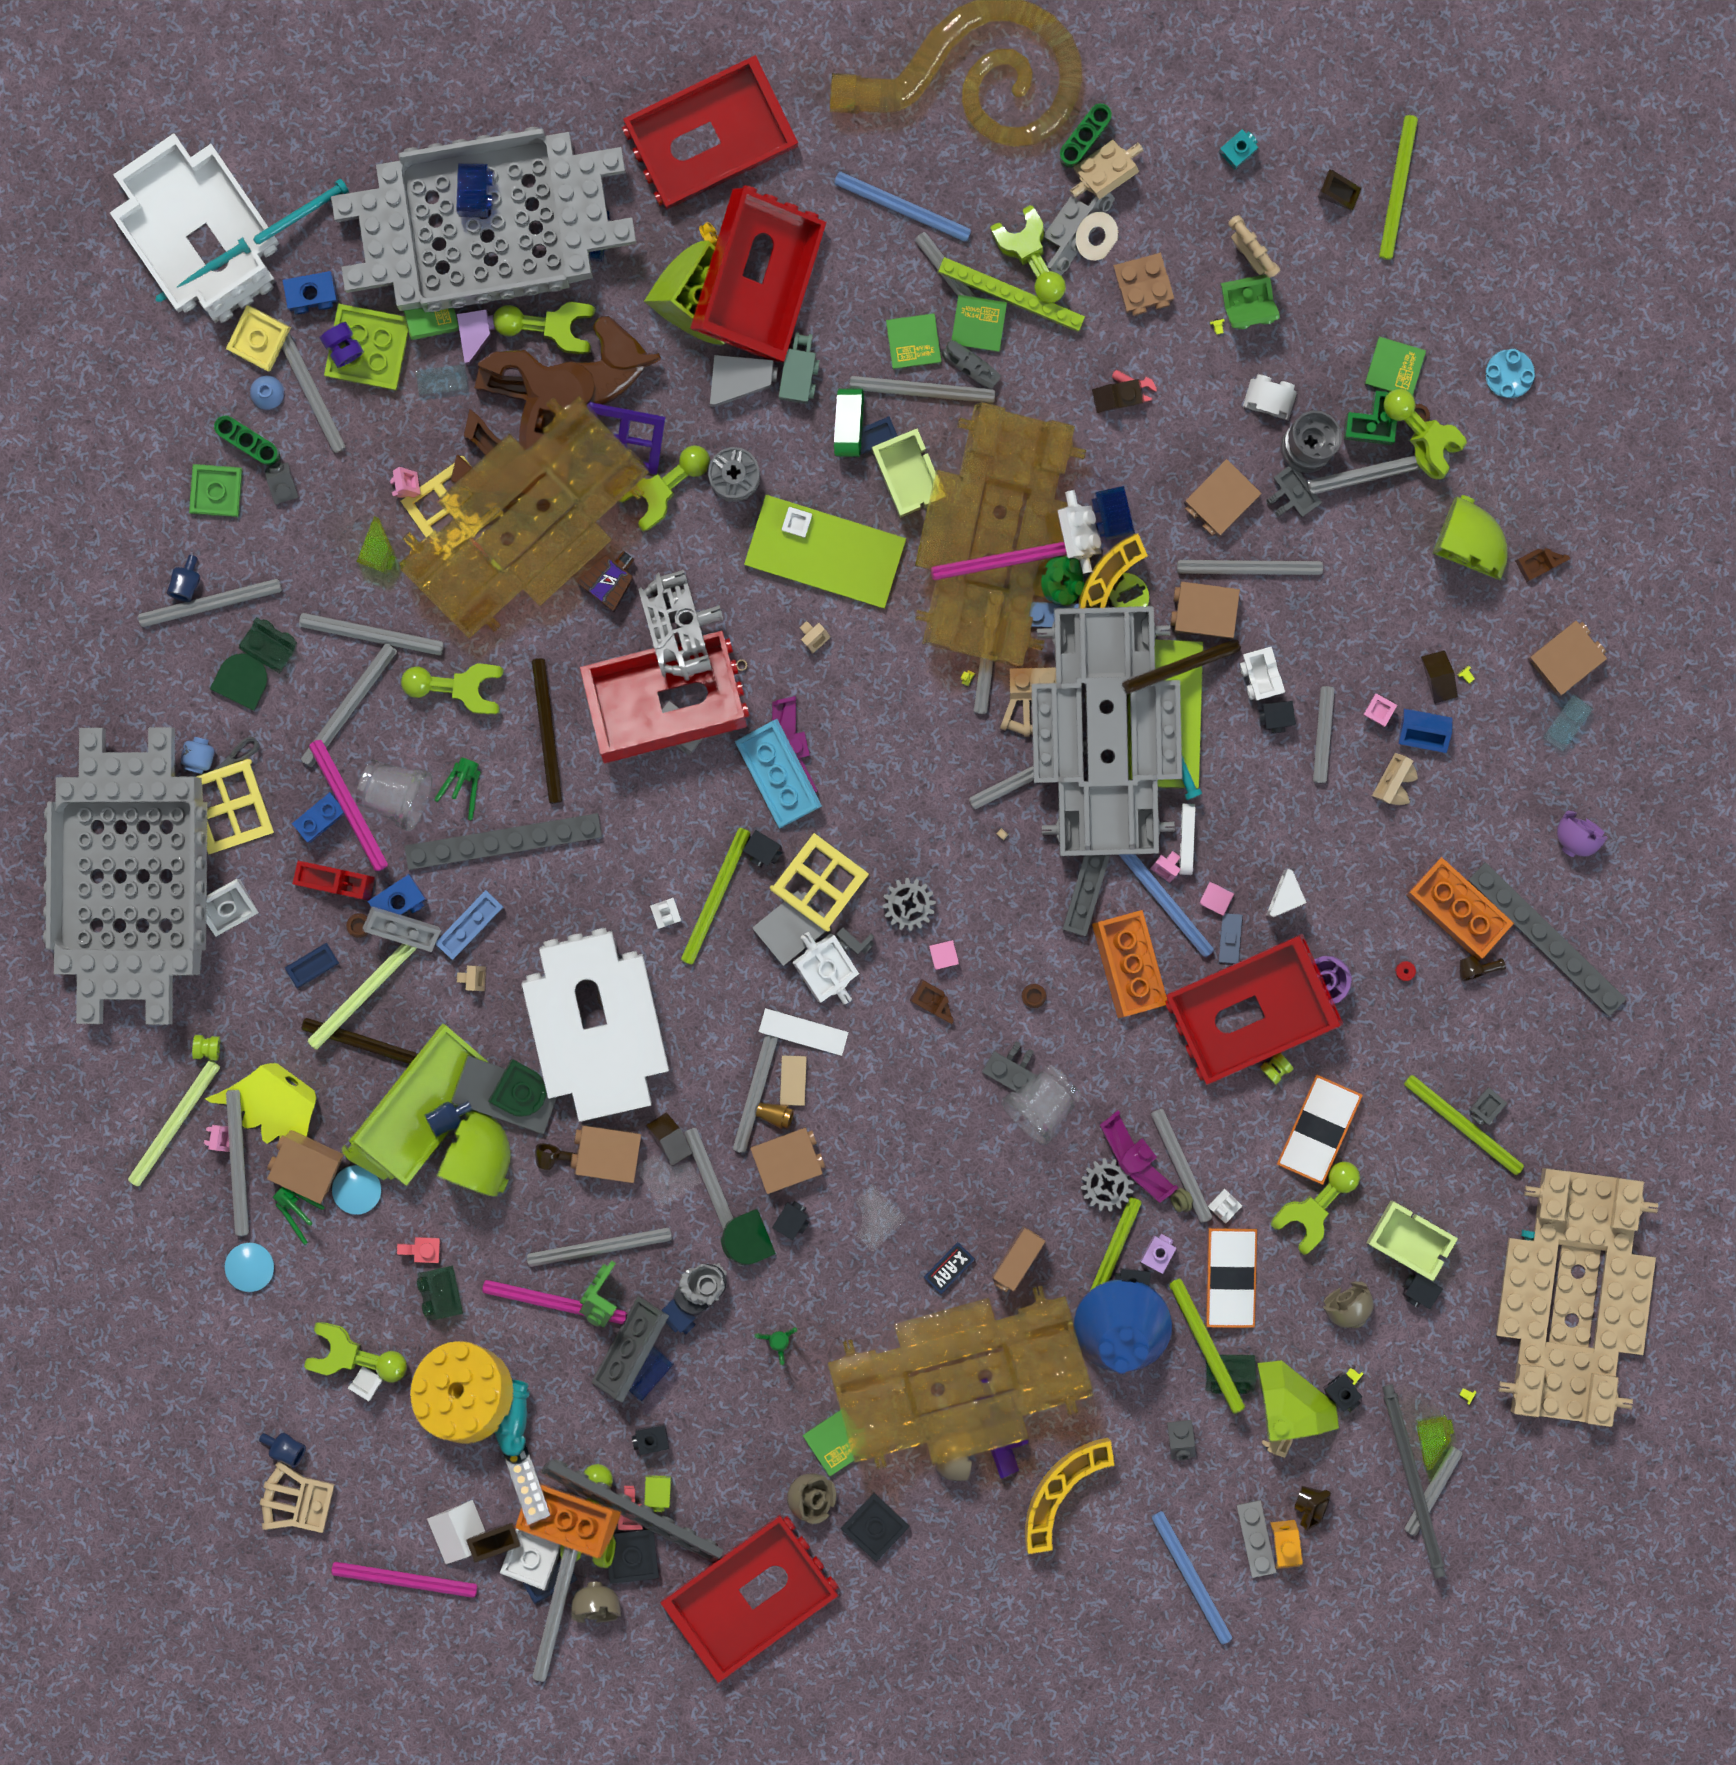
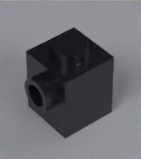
(1277, 716)
(762, 849)
(792, 1220)
(1133, 1275)
(1421, 1291)
(1343, 1393)
(651, 1439)

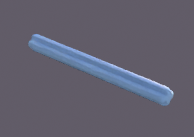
(902, 206)
(1168, 904)
(1191, 1577)

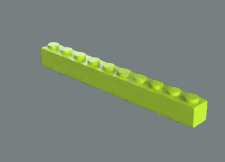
(1010, 294)

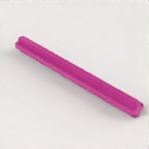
(998, 561)
(348, 805)
(542, 1299)
(404, 1579)

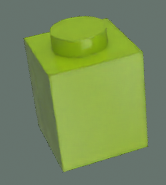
(657, 1492)

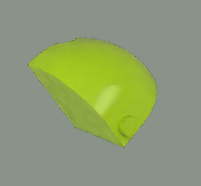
(680, 286)
(1472, 539)
(479, 1155)

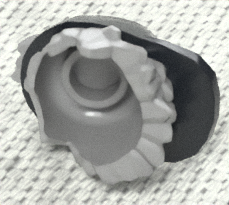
(700, 1288)

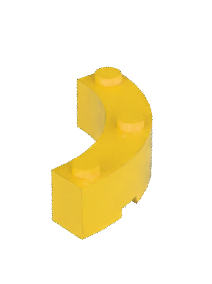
(1108, 571)
(1055, 1487)

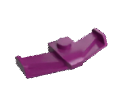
(785, 712)
(1136, 1158)

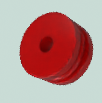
(1400, 971)

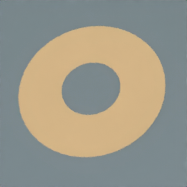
(1096, 219)

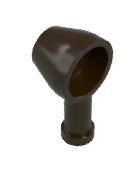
(1471, 966)
(547, 1160)

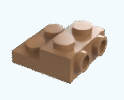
(1144, 284)

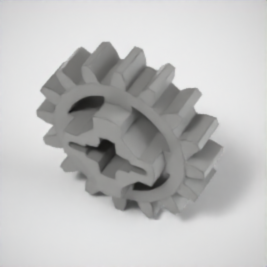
(897, 900)
(1096, 1190)

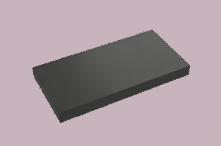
(477, 1085)
(630, 1349)

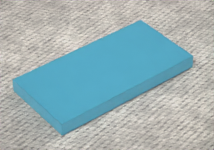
(778, 773)

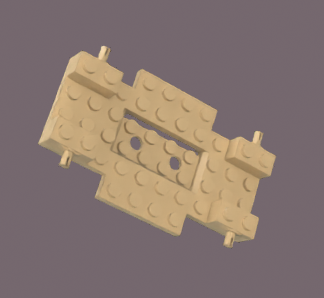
(1565, 1374)

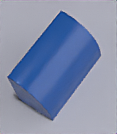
(1425, 730)

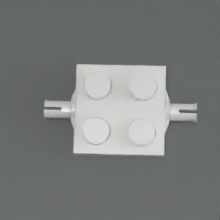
(1079, 531)
(825, 968)

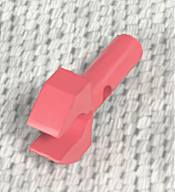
(1121, 377)

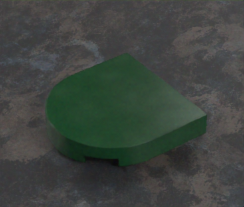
(241, 680)
(519, 1090)
(746, 1239)

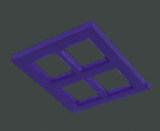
(628, 415)

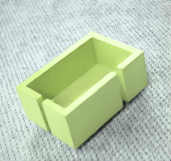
(905, 471)
(1411, 1240)

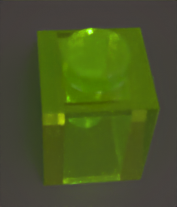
(377, 549)
(1434, 1438)

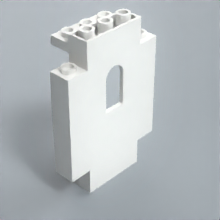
(174, 198)
(604, 1063)

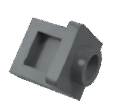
(281, 482)
(848, 942)
(1487, 1107)
(1181, 1440)

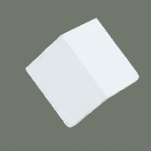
(366, 1383)

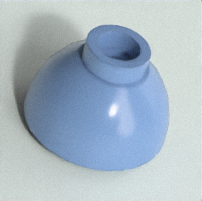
(267, 392)

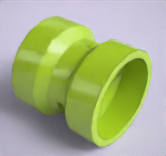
(206, 1047)
(1280, 1063)

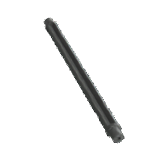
(1413, 1481)

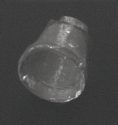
(395, 793)
(1042, 1104)

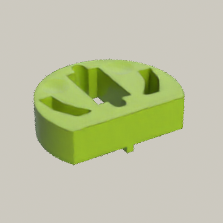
(1129, 582)

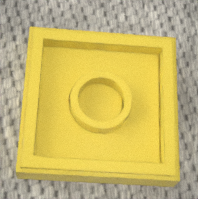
(258, 338)

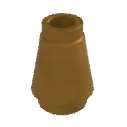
(776, 1114)

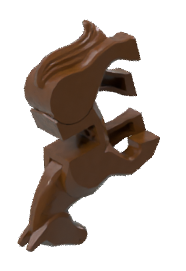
(594, 382)

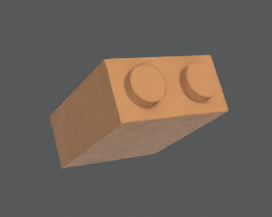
(1221, 498)
(1205, 610)
(1568, 657)
(606, 1153)
(787, 1160)
(304, 1166)
(1017, 1259)

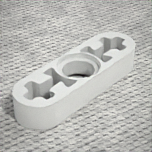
(1187, 843)

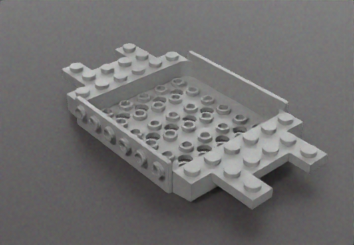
(401, 240)
(130, 790)

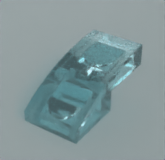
(1568, 722)

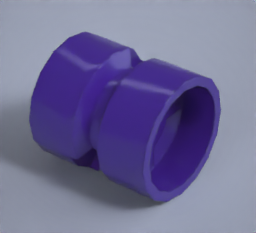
(338, 336)

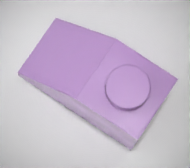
(474, 333)

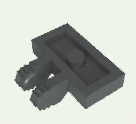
(1296, 490)
(1008, 1072)

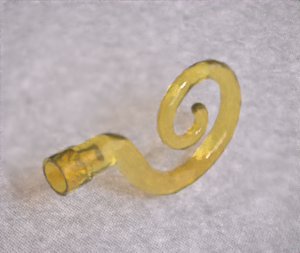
(856, 93)

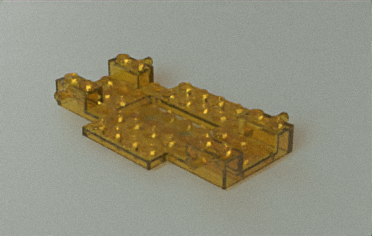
(1013, 459)
(582, 467)
(885, 1404)

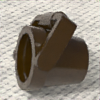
(1312, 1505)

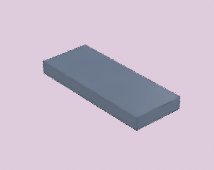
(1230, 938)

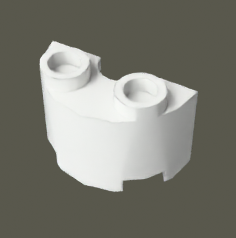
(1270, 397)
(1262, 674)

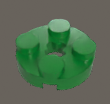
(1060, 568)

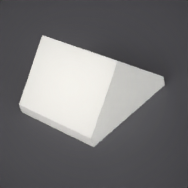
(1287, 895)
(228, 907)
(453, 1528)

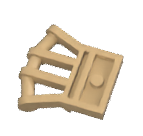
(1249, 246)
(1021, 691)
(311, 1506)

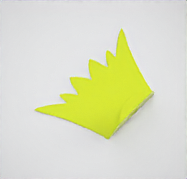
(273, 1102)

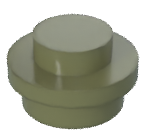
(1181, 1200)

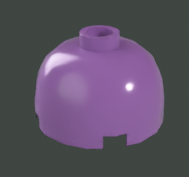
(1579, 836)
(1336, 976)

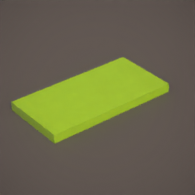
(832, 556)
(1190, 701)
(397, 1128)

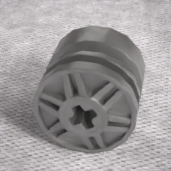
(1311, 441)
(746, 482)

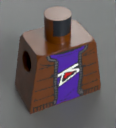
(608, 580)

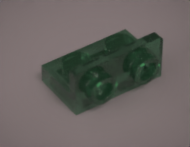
(268, 645)
(439, 1293)
(1241, 1370)

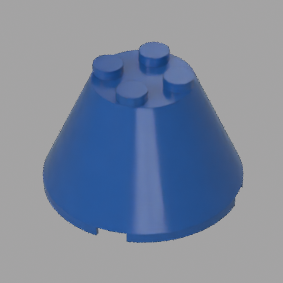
(1122, 1326)

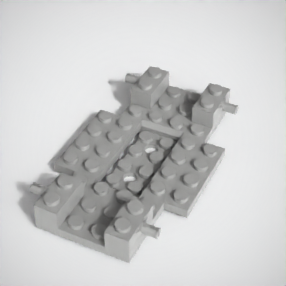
(1108, 810)

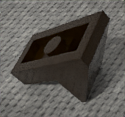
(1118, 395)

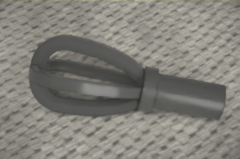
(231, 758)

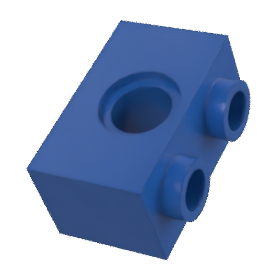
(296, 288)
(319, 818)
(405, 887)

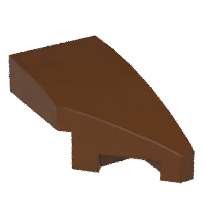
(1539, 562)
(932, 1000)

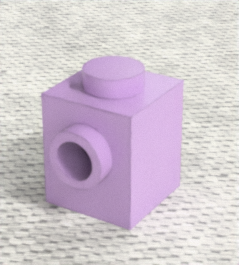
(1158, 1253)

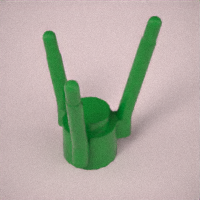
(465, 771)
(288, 1199)
(778, 1341)

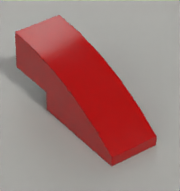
(333, 880)

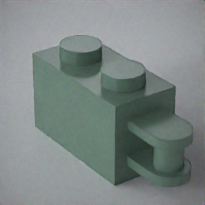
(798, 372)

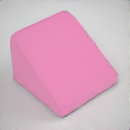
(1216, 898)
(944, 955)

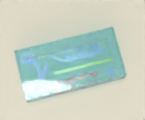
(441, 380)

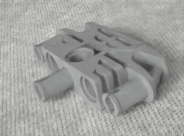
(690, 635)

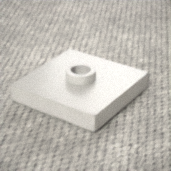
(532, 1561)

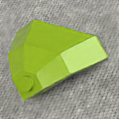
(1293, 1404)

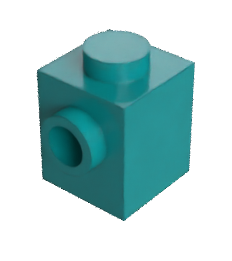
(1239, 148)

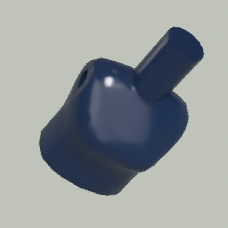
(184, 581)
(446, 1117)
(284, 1448)

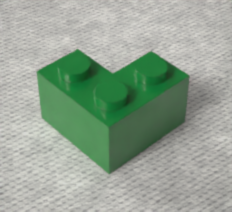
(1371, 428)

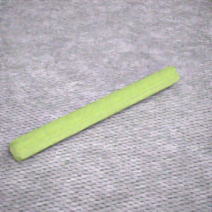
(360, 995)
(174, 1123)

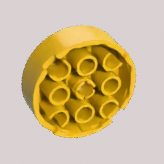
(438, 1389)

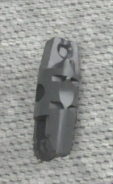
(971, 364)

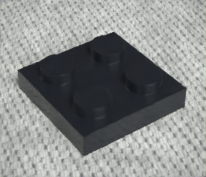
(875, 1527)
(634, 1557)

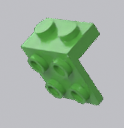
(1249, 301)
(595, 1307)

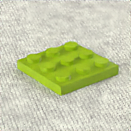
(384, 344)

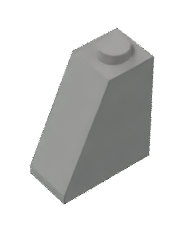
(739, 378)

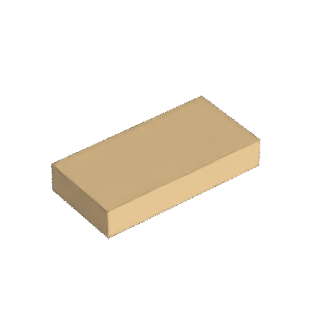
(793, 1080)

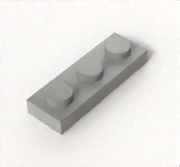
(401, 929)
(1256, 1538)

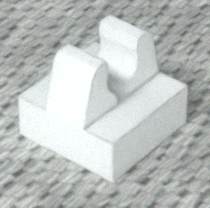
(797, 522)
(665, 913)
(1225, 1206)

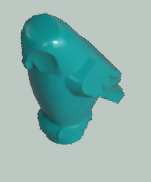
(513, 1425)

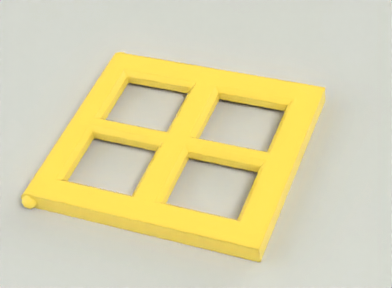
(436, 485)
(229, 807)
(819, 882)

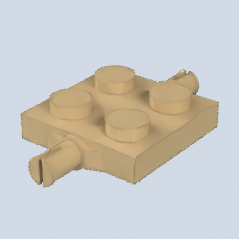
(1106, 169)

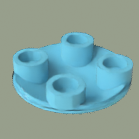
(1510, 373)
(356, 1190)
(249, 1267)

